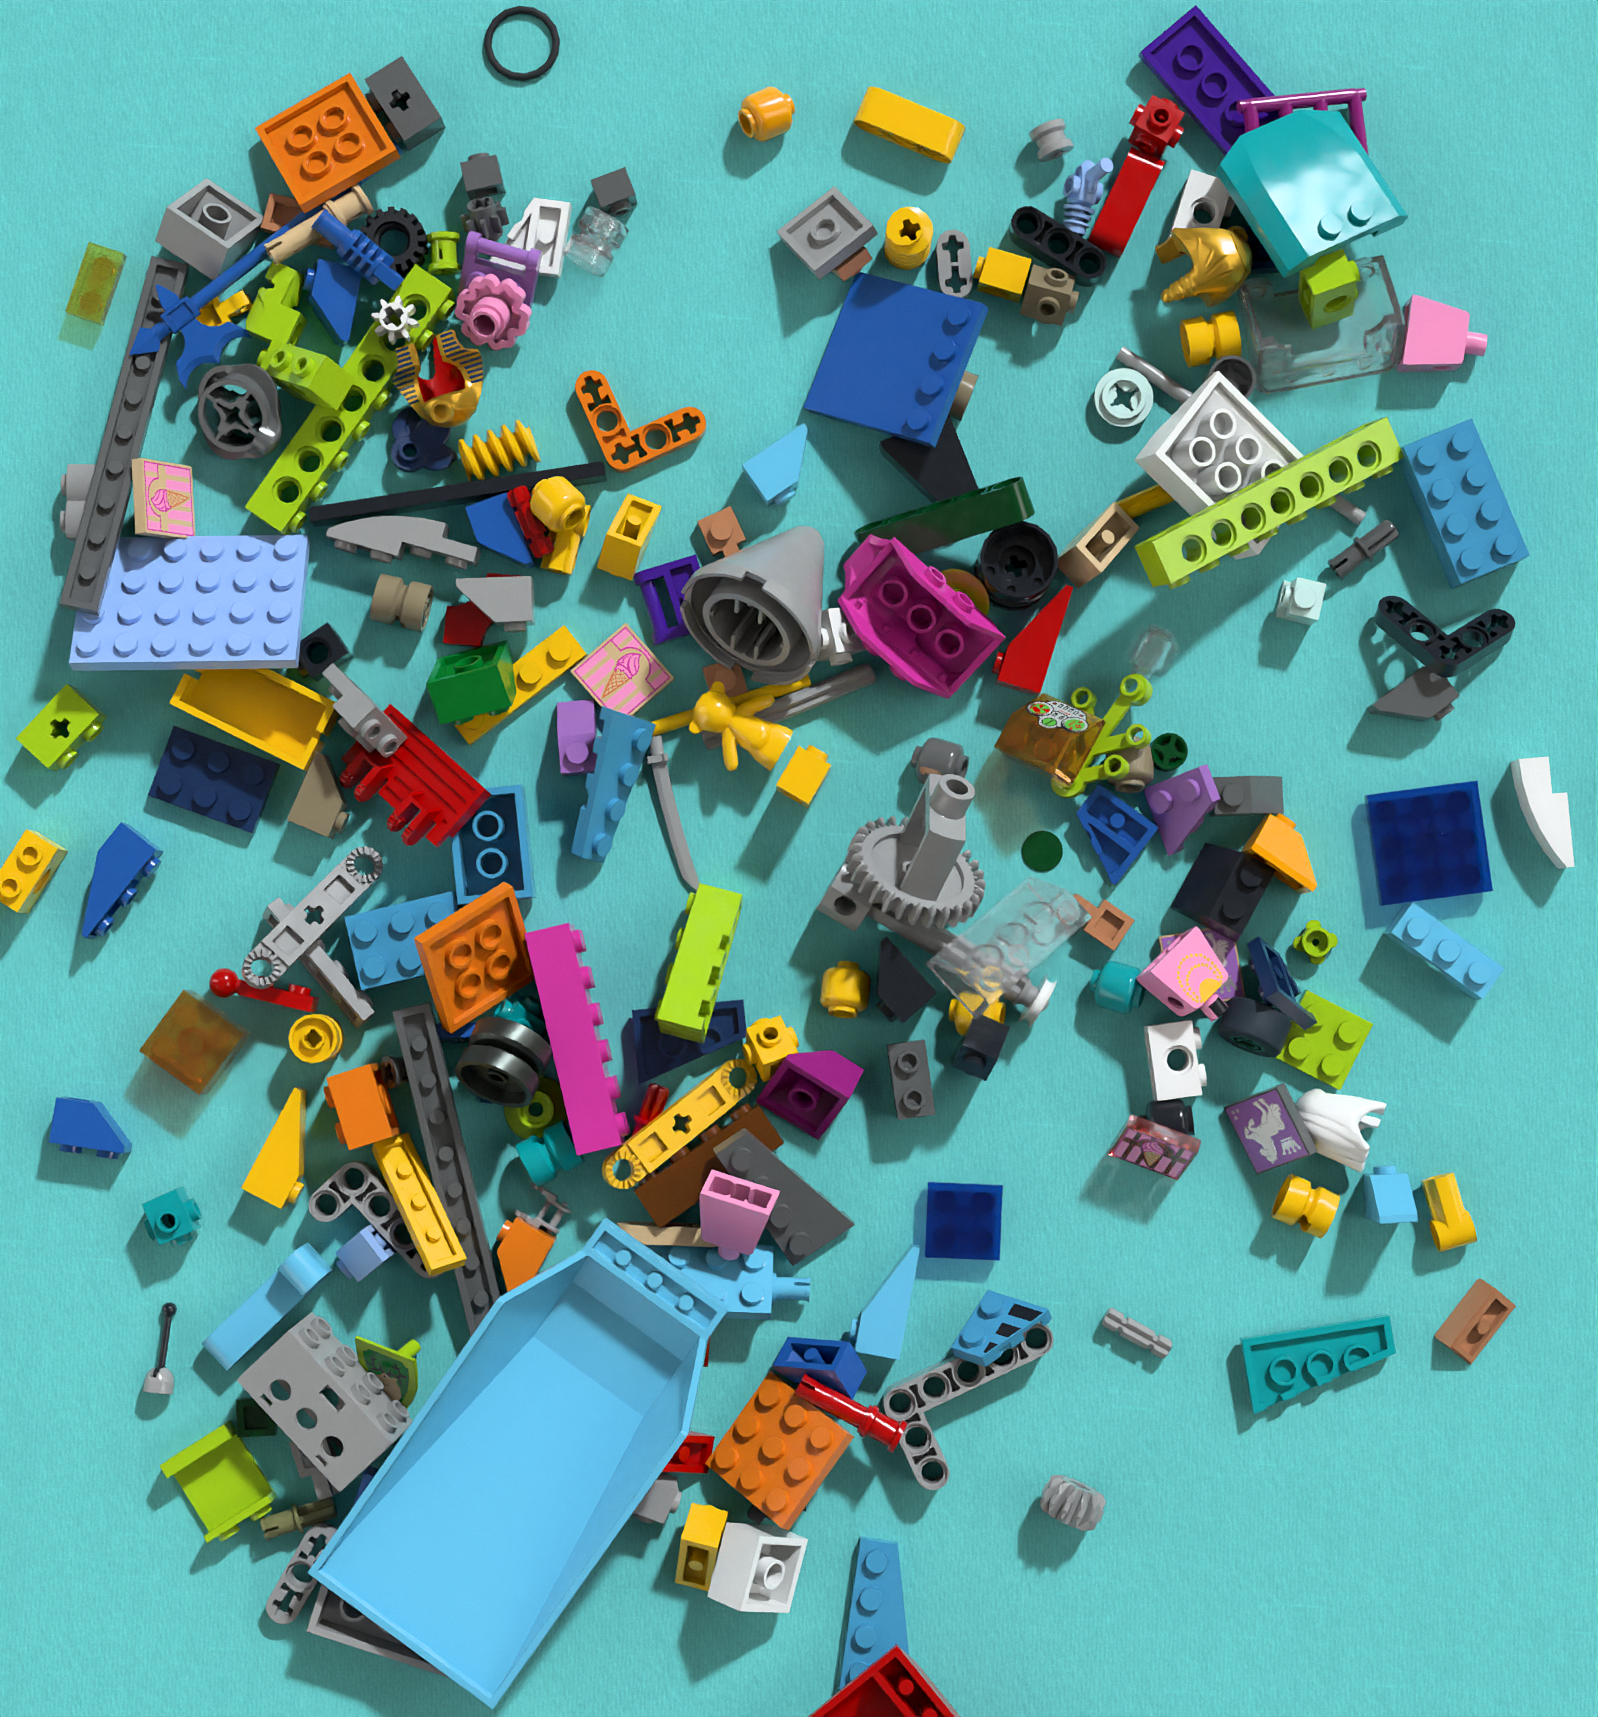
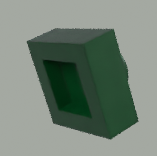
(253, 1420)

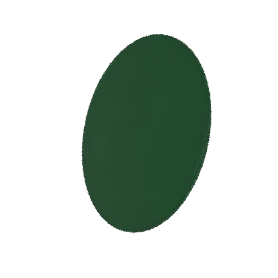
(1042, 851)

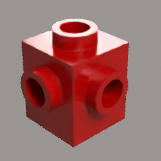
(1156, 126)

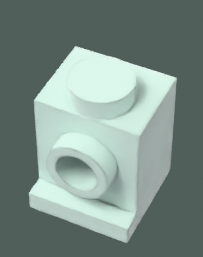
(1301, 601)

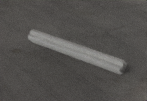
(807, 699)

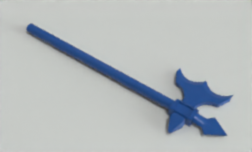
(206, 342)

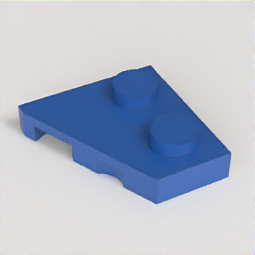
(1114, 830)

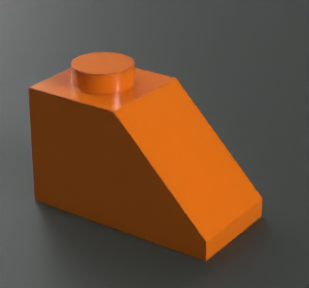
(522, 1251)

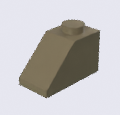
(320, 800)

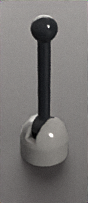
(160, 1378)

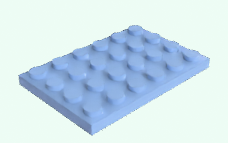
(198, 605)

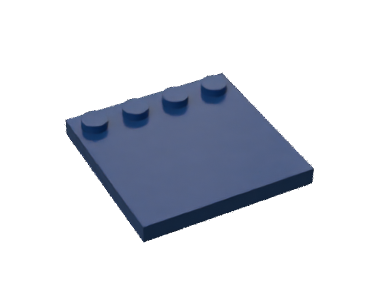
(896, 358)

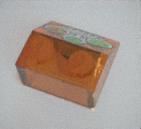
(1050, 737)

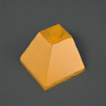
(1283, 849)

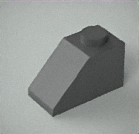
(1417, 698)
(1248, 796)

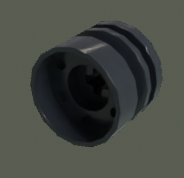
(1026, 548)

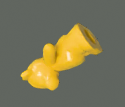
(759, 737)

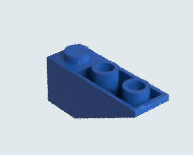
(117, 871)

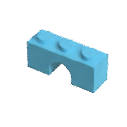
(1444, 949)

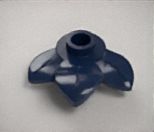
(422, 437)

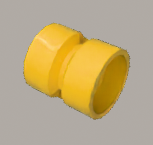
(1210, 338)
(316, 1038)
(1307, 1206)

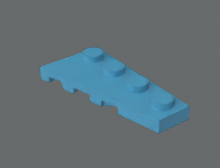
(609, 787)
(875, 1609)

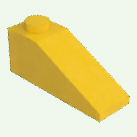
(282, 1158)

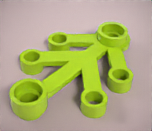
(1105, 742)

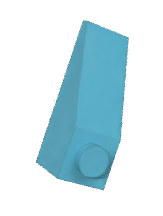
(885, 1314)

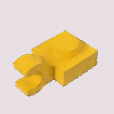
(220, 312)

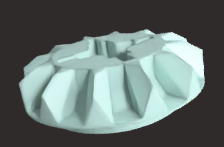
(1126, 381)

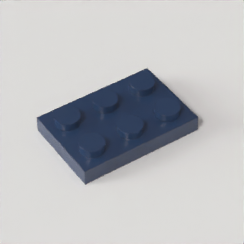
(214, 779)

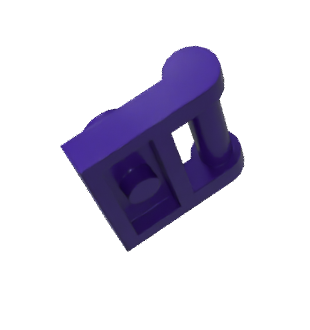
(676, 576)

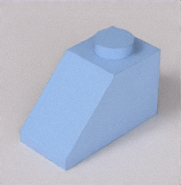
(364, 1253)

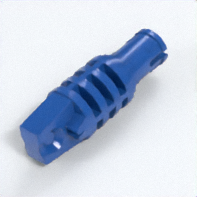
(358, 251)

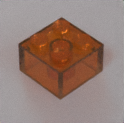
(195, 1042)

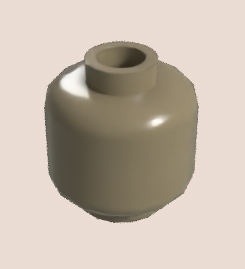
(1140, 769)

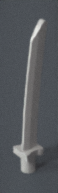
(658, 761)

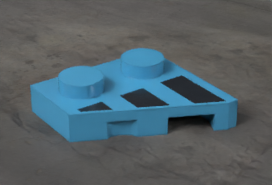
(996, 1326)

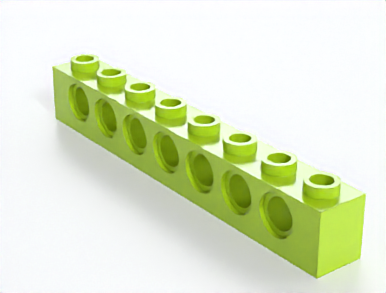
(266, 502)
(1163, 554)

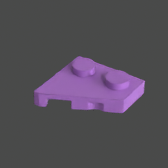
(1181, 805)

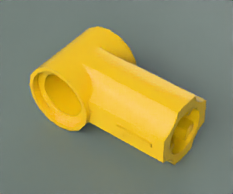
(566, 547)
(1450, 1222)

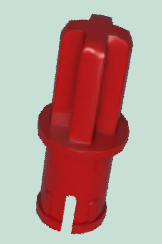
(652, 1105)

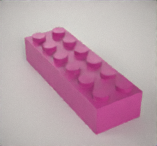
(575, 1038)

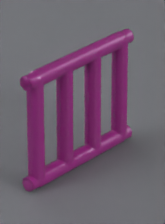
(1318, 100)

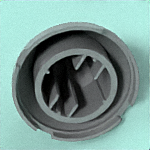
(761, 606)

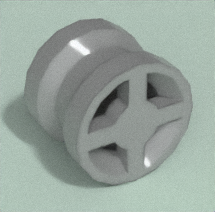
(1051, 140)

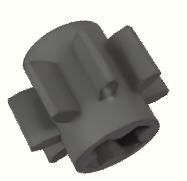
(485, 217)

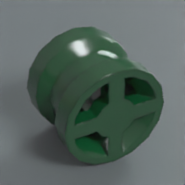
(1176, 748)

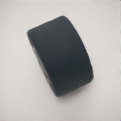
(1254, 1027)

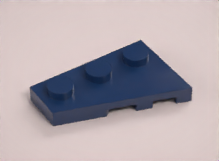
(663, 1052)

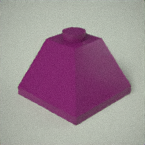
(811, 1089)

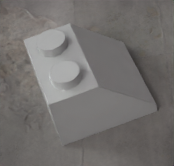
(209, 228)

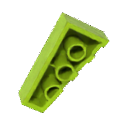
(700, 963)

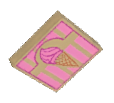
(163, 499)
(622, 673)

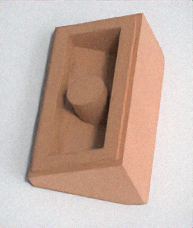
(1474, 1320)

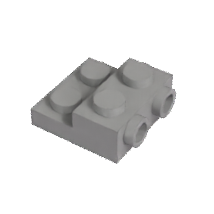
(362, 716)

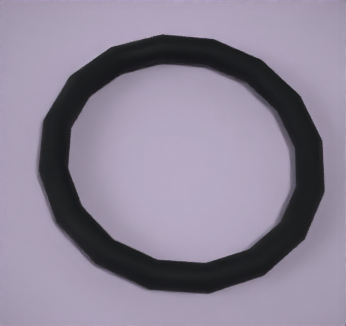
(515, 75)

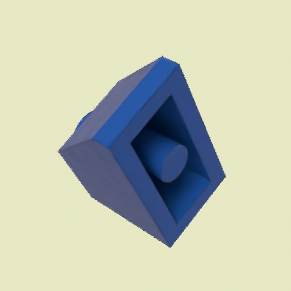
(333, 297)
(824, 1361)

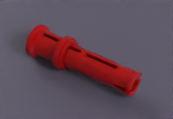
(867, 1420)

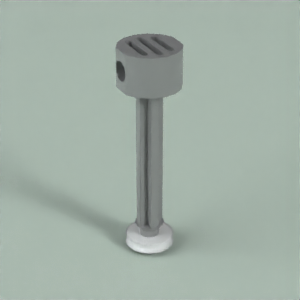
(850, 907)

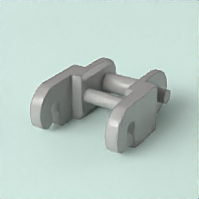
(538, 1221)

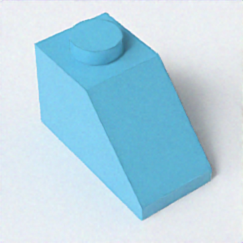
(778, 467)
(1388, 1196)

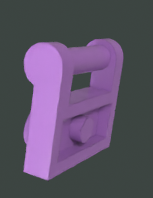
(476, 266)

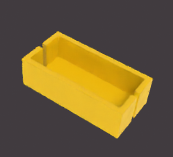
(260, 710)

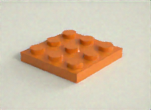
(327, 143)
(476, 957)
(779, 1451)

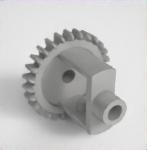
(920, 862)

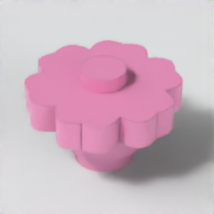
(493, 312)

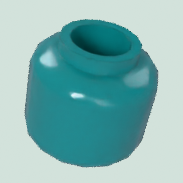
(1117, 987)

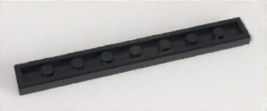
(449, 495)

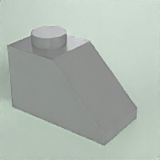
(502, 599)

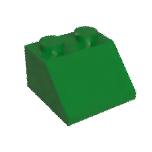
(473, 683)

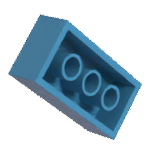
(1462, 504)

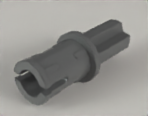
(1363, 549)

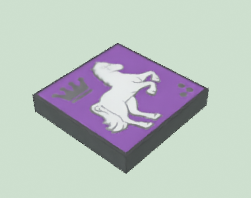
(1270, 1128)

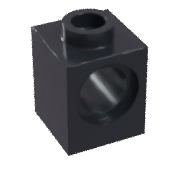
(337, 652)

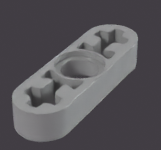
(281, 1590)

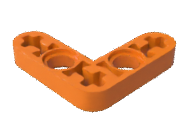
(623, 436)

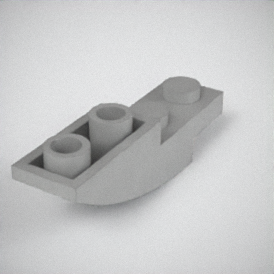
(390, 535)

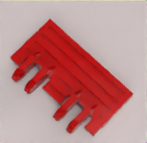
(418, 779)

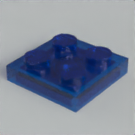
(963, 1220)

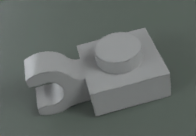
(306, 1468)

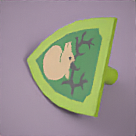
(394, 1368)

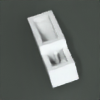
(1544, 812)

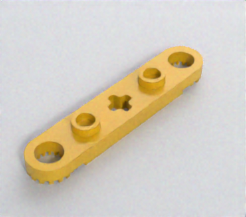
(657, 1139)

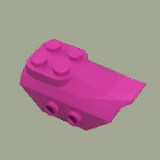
(914, 617)

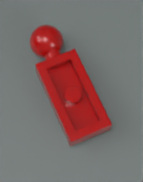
(226, 983)

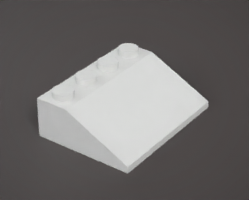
(1214, 450)

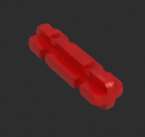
(529, 523)

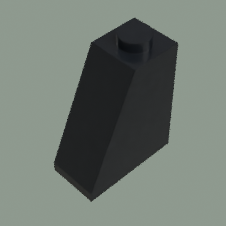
(933, 471)

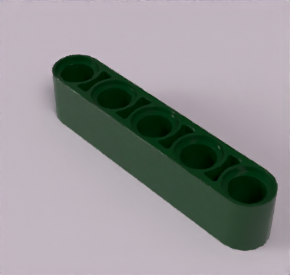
(955, 517)

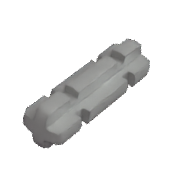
(1137, 1333)

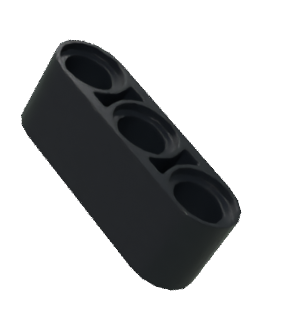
(1048, 230)

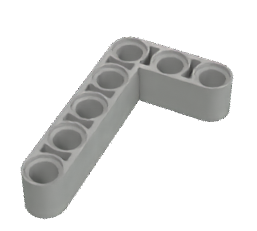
(953, 1386)

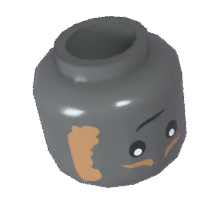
(939, 758)

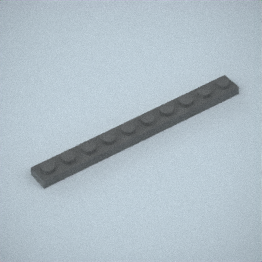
(121, 443)
(448, 1156)

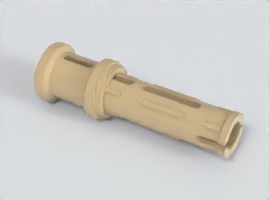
(299, 237)

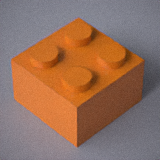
(362, 1106)

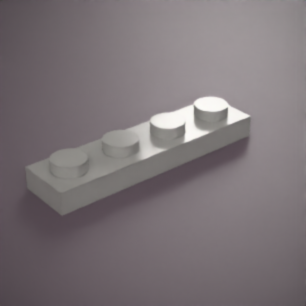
(328, 973)

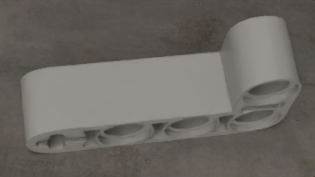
(362, 1200)

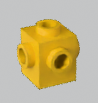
(768, 1045)

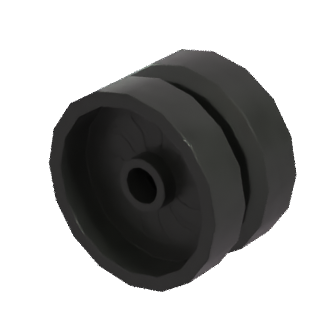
(503, 1062)

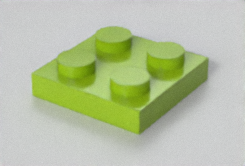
(1327, 1047)

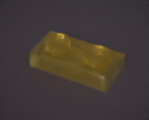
(95, 283)

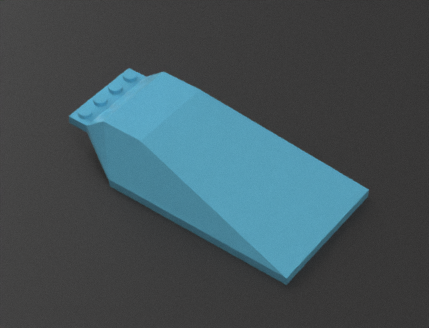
(527, 1460)

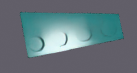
(1299, 1359)

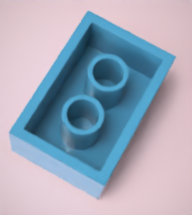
(495, 847)
(385, 942)

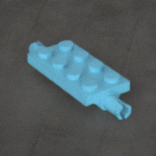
(740, 1283)

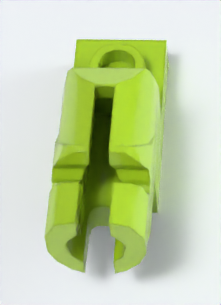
(272, 312)

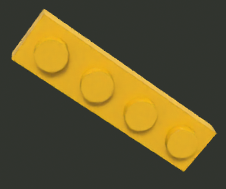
(532, 675)
(419, 1204)

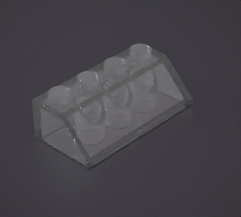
(1008, 943)

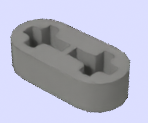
(962, 265)

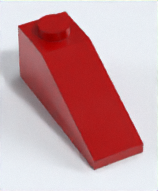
(1030, 652)

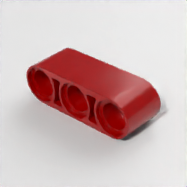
(1126, 202)

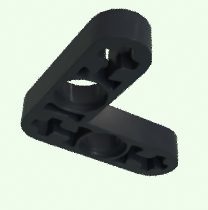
(1400, 619)

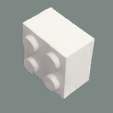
(757, 1568)

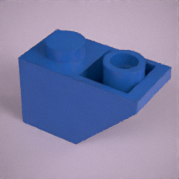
(499, 530)
(87, 1125)

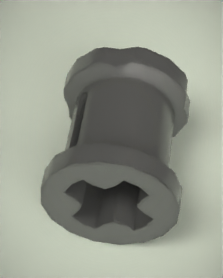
(393, 1071)

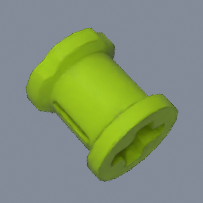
(443, 253)

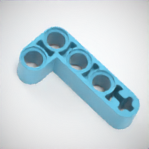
(267, 1306)

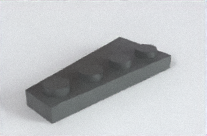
(802, 1216)

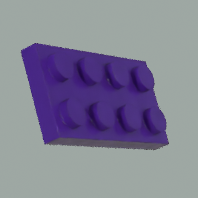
(1206, 77)

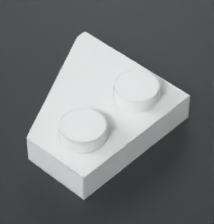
(544, 229)

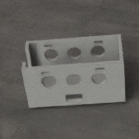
(315, 1360)

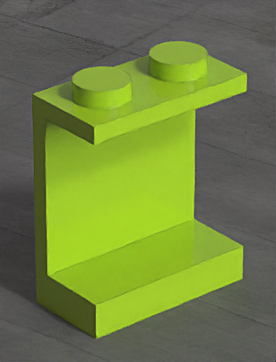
(221, 1481)

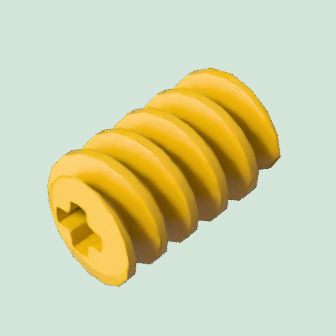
(908, 238)
(498, 451)

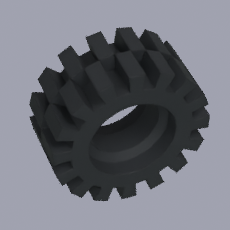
(410, 226)

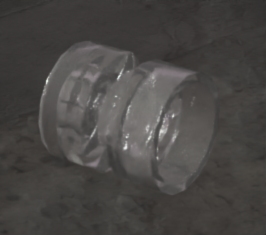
(595, 242)

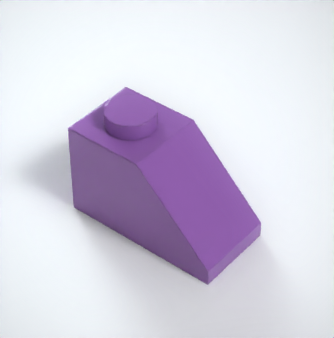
(576, 737)

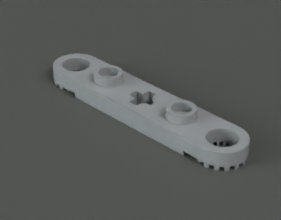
(295, 936)

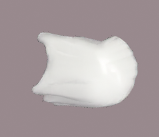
(1336, 1125)

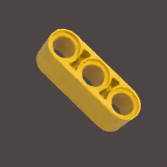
(909, 125)

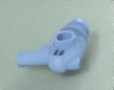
(1083, 192)

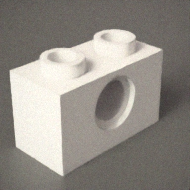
(1202, 193)
(1160, 1041)

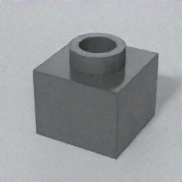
(482, 176)
(614, 192)

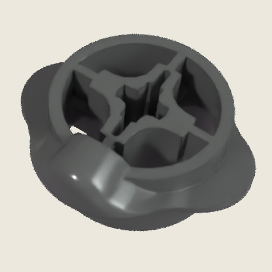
(217, 400)

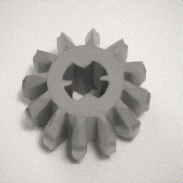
(1072, 1502)

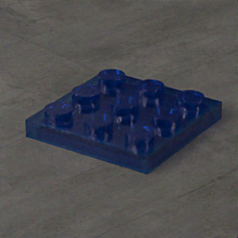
(1428, 843)

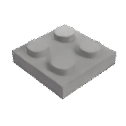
(827, 232)

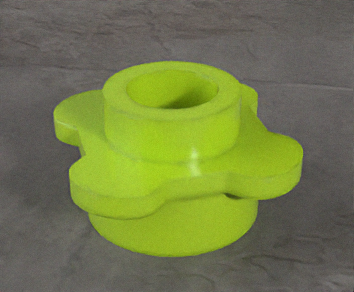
(1325, 939)

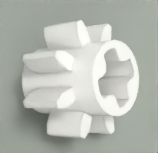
(402, 313)

